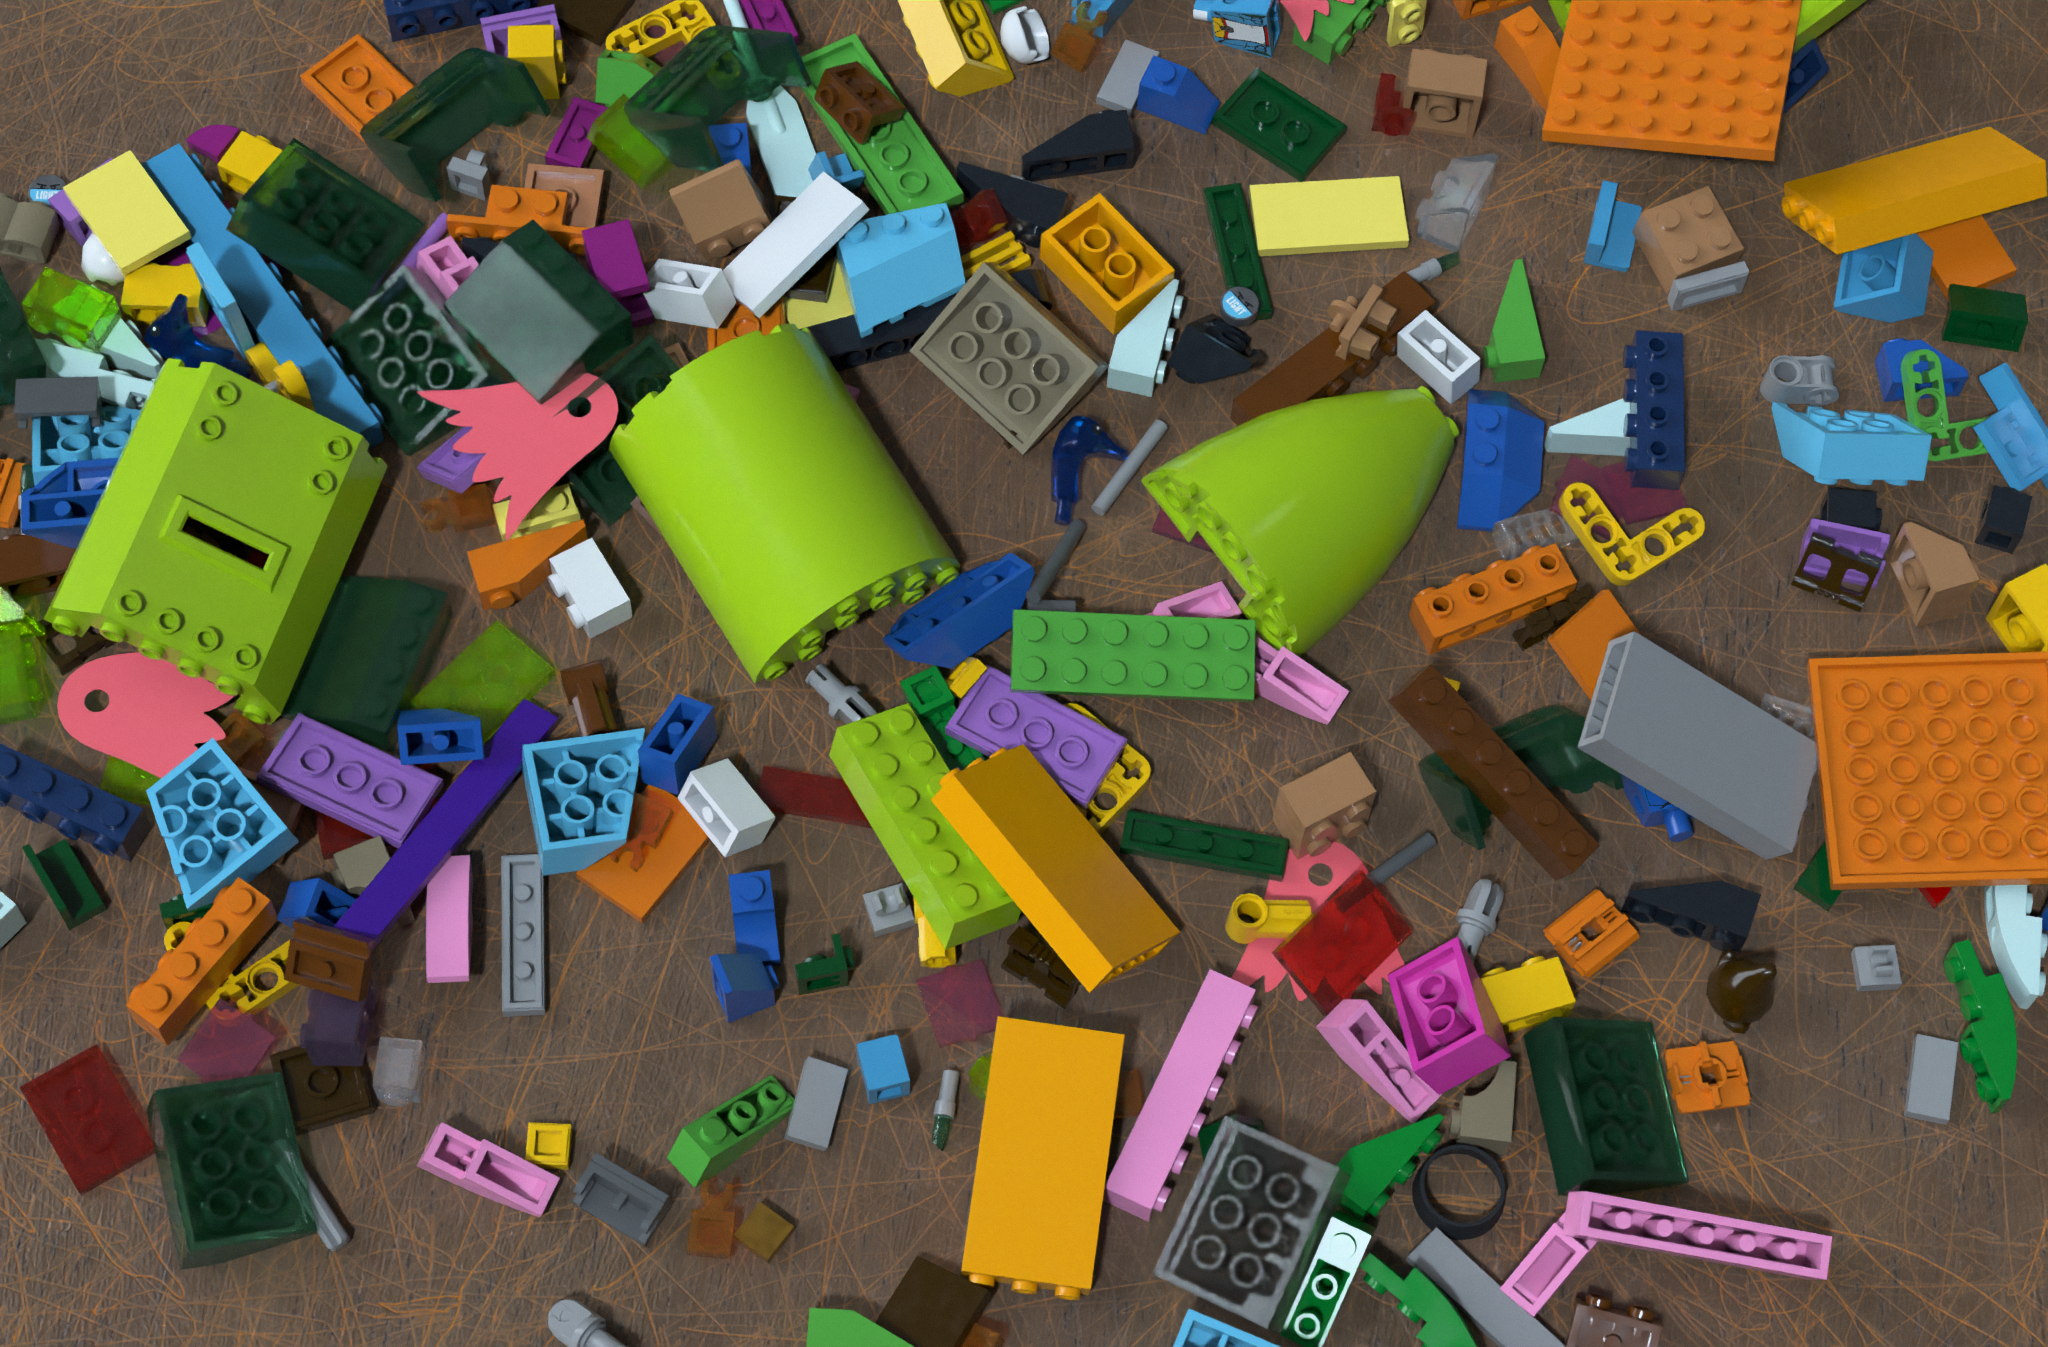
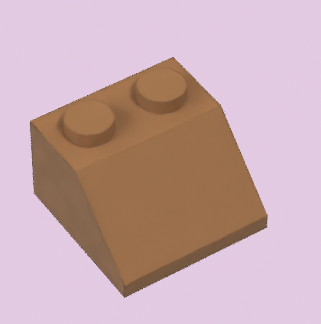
(722, 209)
(1931, 573)

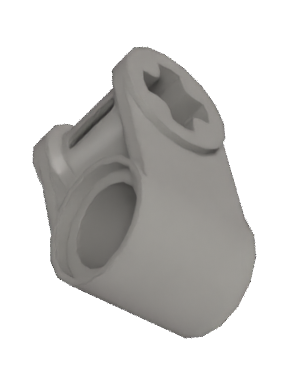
(1807, 380)

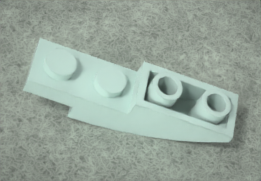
(116, 387)
(2016, 941)

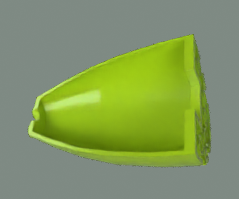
(1310, 502)

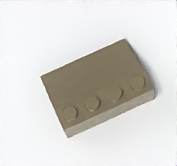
(1008, 357)

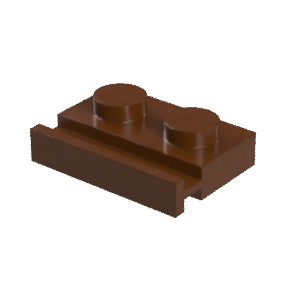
(329, 960)

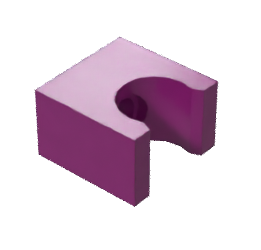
(618, 267)

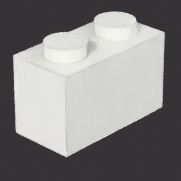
(689, 293)
(1438, 357)
(590, 589)
(726, 807)

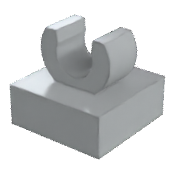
(470, 175)
(888, 910)
(1876, 968)

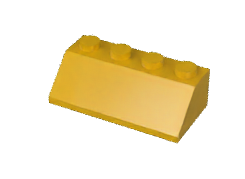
(956, 45)

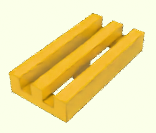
(996, 251)

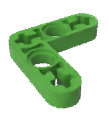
(1938, 421)

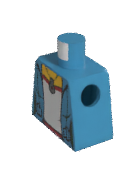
(1243, 23)

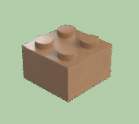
(1444, 92)
(1687, 237)
(1324, 806)

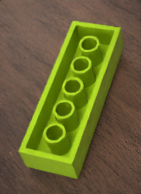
(893, 778)

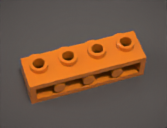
(1491, 597)
(201, 961)

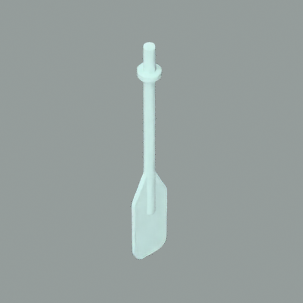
(778, 132)

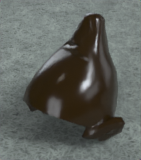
(1741, 990)

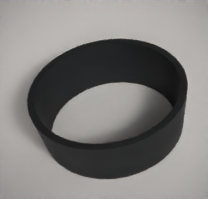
(1450, 1228)

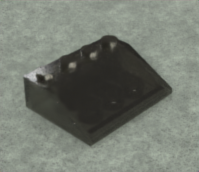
(1252, 1224)

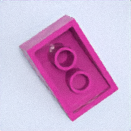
(1447, 1017)

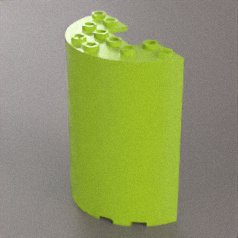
(778, 497)

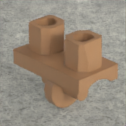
(1354, 336)

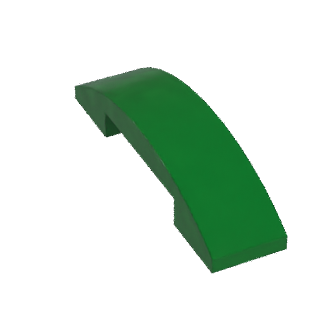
(934, 708)

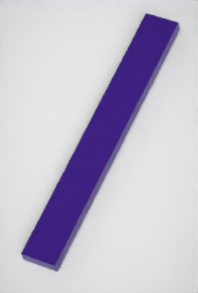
(446, 824)

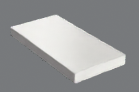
(793, 243)

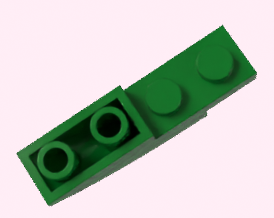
(1991, 1036)
(1421, 1299)

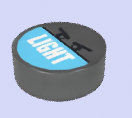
(45, 187)
(1239, 306)

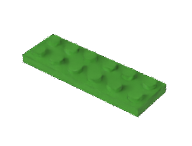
(897, 158)
(1132, 656)

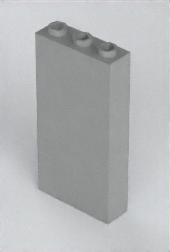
(1699, 746)

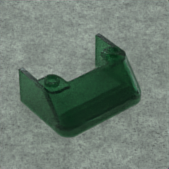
(706, 83)
(447, 112)
(1545, 743)

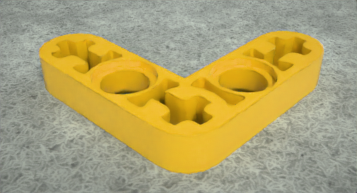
(684, 31)
(286, 375)
(1632, 549)
(1123, 790)
(232, 986)

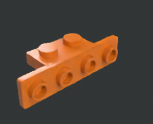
(513, 208)

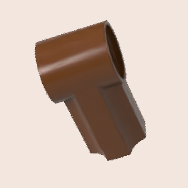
(588, 693)

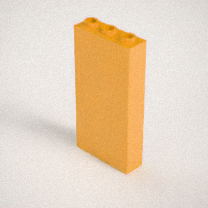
(1914, 190)
(1054, 865)
(1042, 1158)

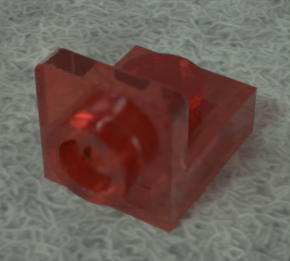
(1387, 114)
(978, 219)

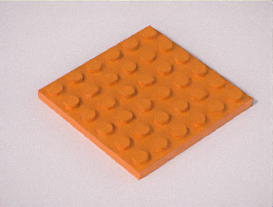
(1674, 76)
(1933, 769)

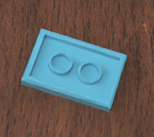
(220, 298)

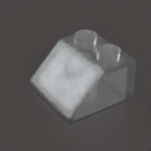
(1456, 200)

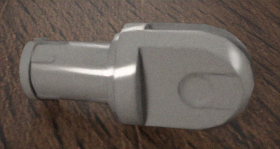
(843, 701)
(1479, 915)
(579, 1325)

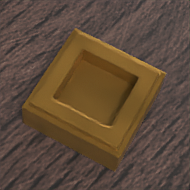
(764, 1232)

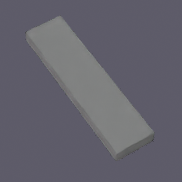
(523, 936)
(1478, 1295)

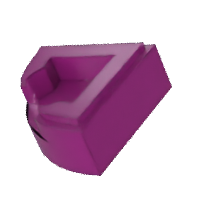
(213, 140)

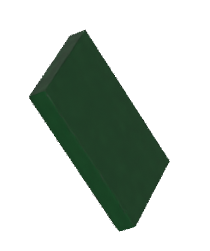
(1279, 125)

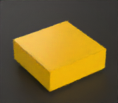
(965, 676)
(549, 1145)

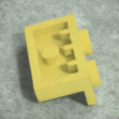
(1405, 20)
(552, 510)

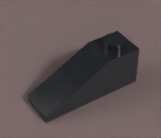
(1089, 146)
(1026, 205)

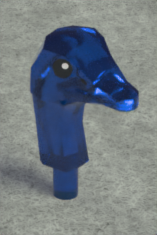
(174, 338)
(1077, 441)

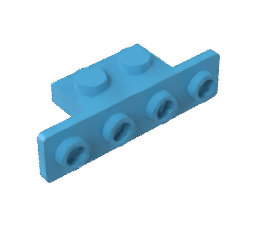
(2016, 432)

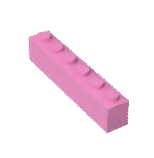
(1179, 1096)
(1697, 1235)

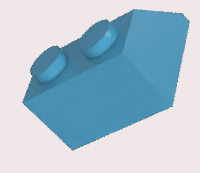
(1885, 280)

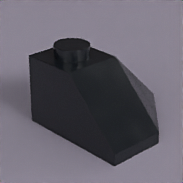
(1212, 351)

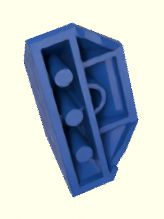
(1498, 459)
(65, 501)
(962, 614)

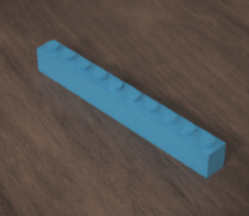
(266, 307)

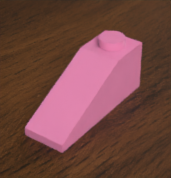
(1376, 1056)

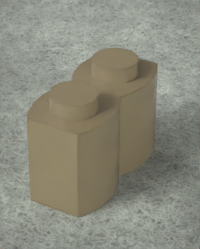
(27, 229)

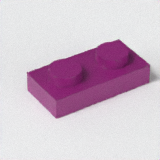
(769, 16)
(570, 143)

